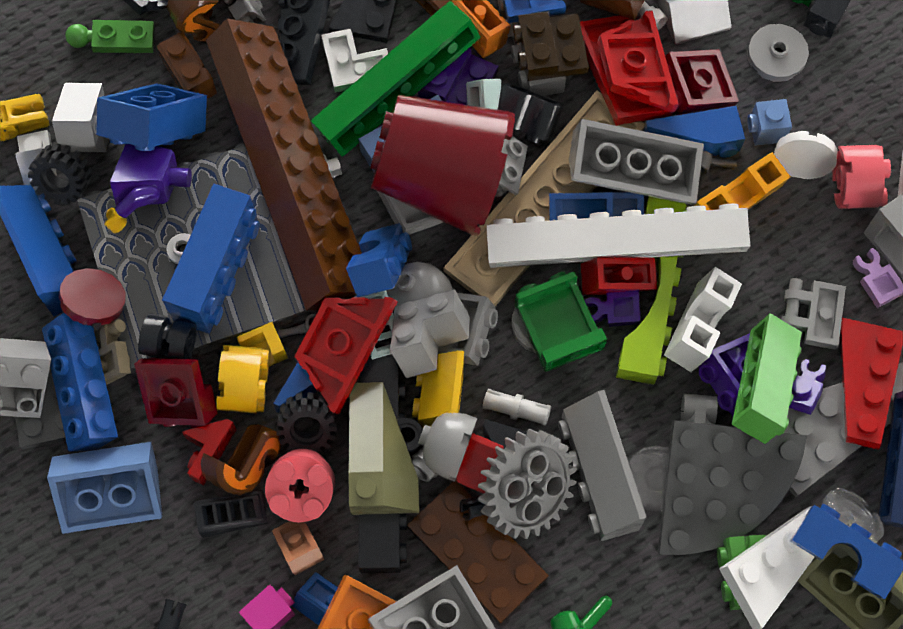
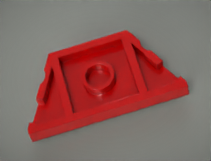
(637, 63)
(341, 344)

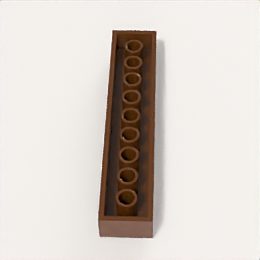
(286, 159)

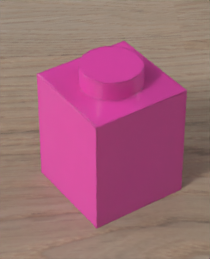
(268, 609)

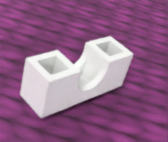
(696, 330)

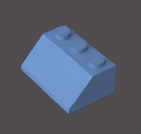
(105, 487)

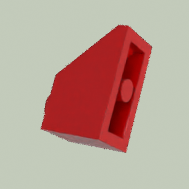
(618, 274)

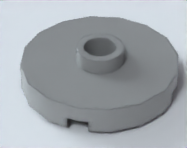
(776, 65)

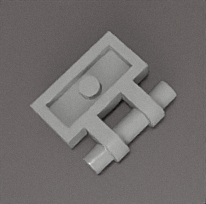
(824, 311)

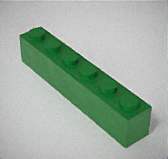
(400, 72)

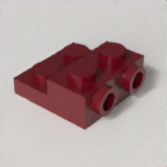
(700, 81)
(175, 392)

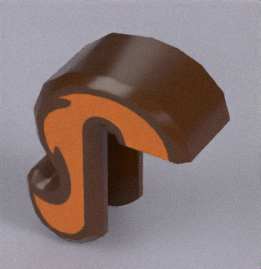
(193, 17)
(247, 462)

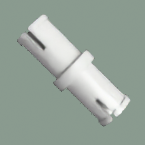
(516, 407)

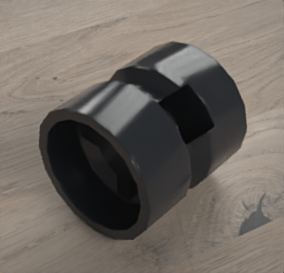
(165, 338)

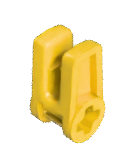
(22, 116)

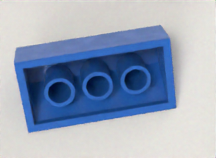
(37, 241)

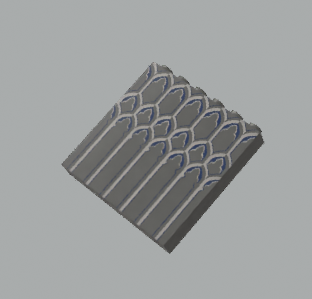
(140, 261)

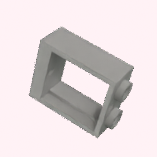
(887, 233)

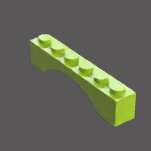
(642, 349)

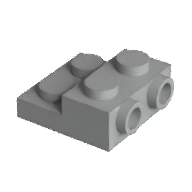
(482, 317)

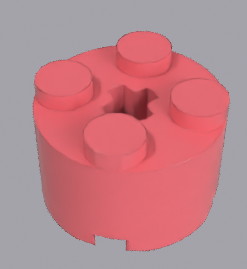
(861, 177)
(283, 494)

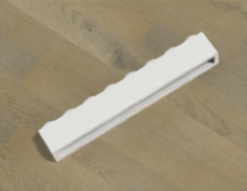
(628, 235)

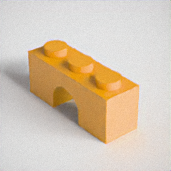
(750, 187)

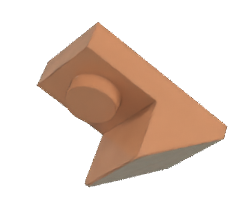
(298, 546)

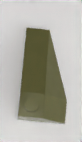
(379, 462)

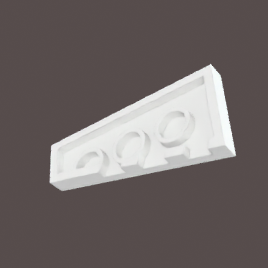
(767, 572)

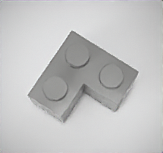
(77, 118)
(424, 327)

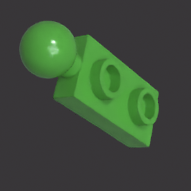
(114, 36)

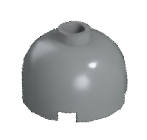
(418, 282)
(447, 443)

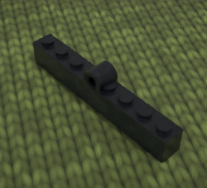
(380, 533)

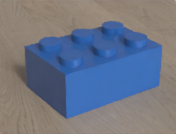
(151, 116)

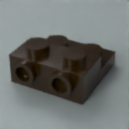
(550, 46)

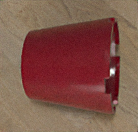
(442, 158)

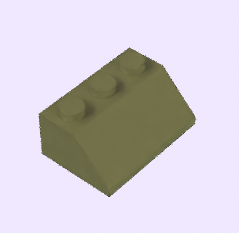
(851, 603)

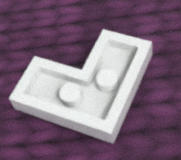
(343, 60)

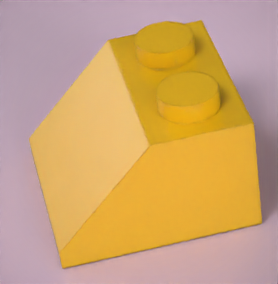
(440, 388)

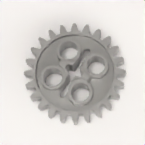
(527, 484)

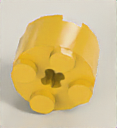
(242, 379)

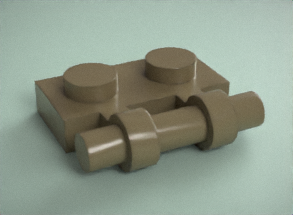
(113, 353)

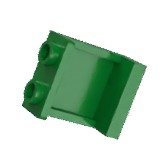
(558, 321)

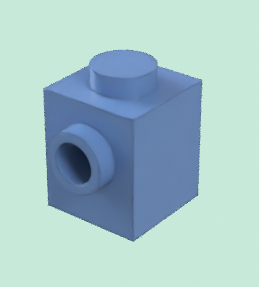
(769, 121)

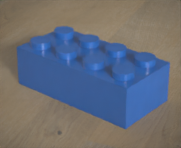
(212, 258)

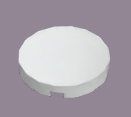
(806, 154)

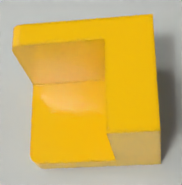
(266, 338)

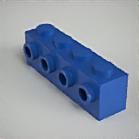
(79, 384)

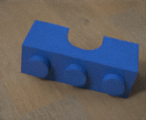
(380, 261)
(877, 565)

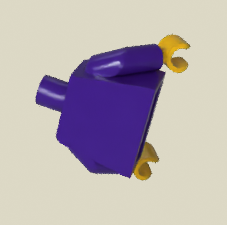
(143, 180)

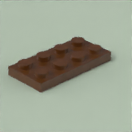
(489, 560)

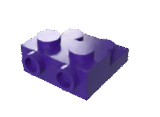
(452, 81)
(725, 370)

